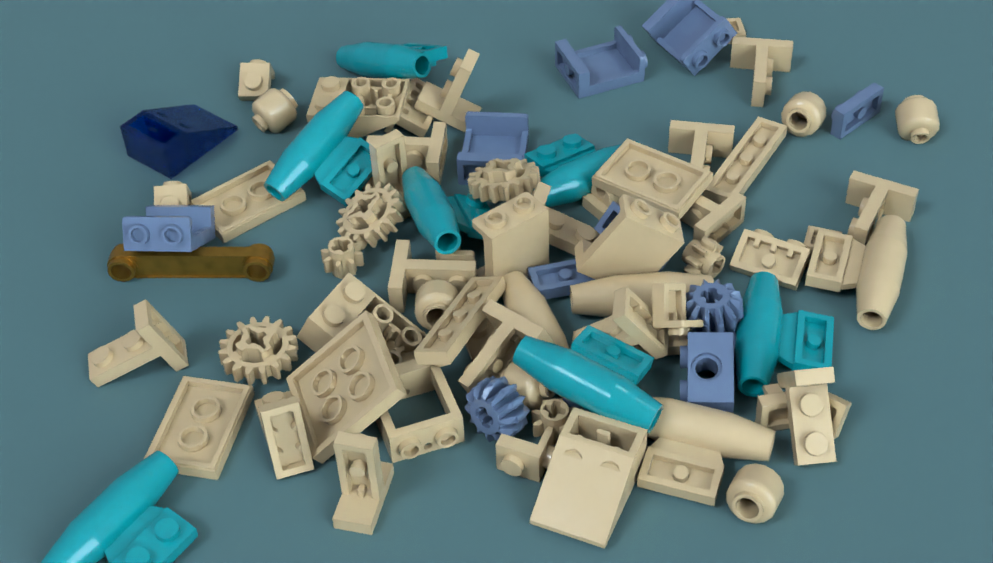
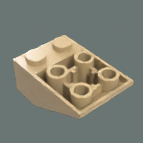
(381, 99)
(349, 301)
(589, 477)

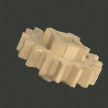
(503, 179)
(371, 214)
(258, 350)

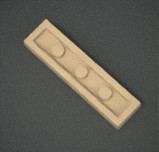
(746, 160)
(459, 321)

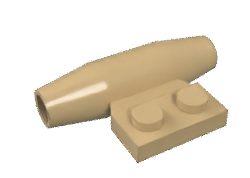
(872, 269)
(597, 296)
(526, 301)
(691, 447)

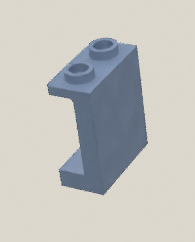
(689, 32)
(602, 65)
(491, 137)
(169, 228)

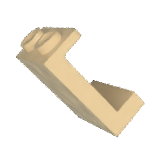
(514, 236)
(633, 243)

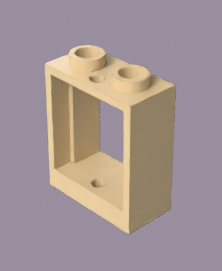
(438, 431)

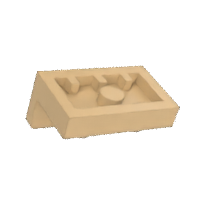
(411, 118)
(763, 253)

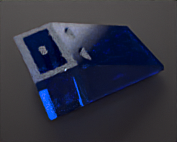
(173, 136)

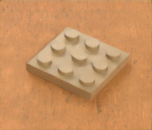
(345, 385)

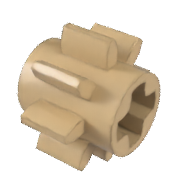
(342, 257)
(703, 257)
(551, 416)

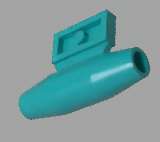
(389, 59)
(326, 153)
(568, 167)
(439, 216)
(769, 336)
(594, 374)
(126, 522)

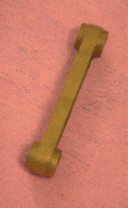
(205, 262)

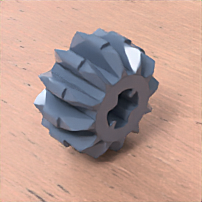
(716, 305)
(496, 408)

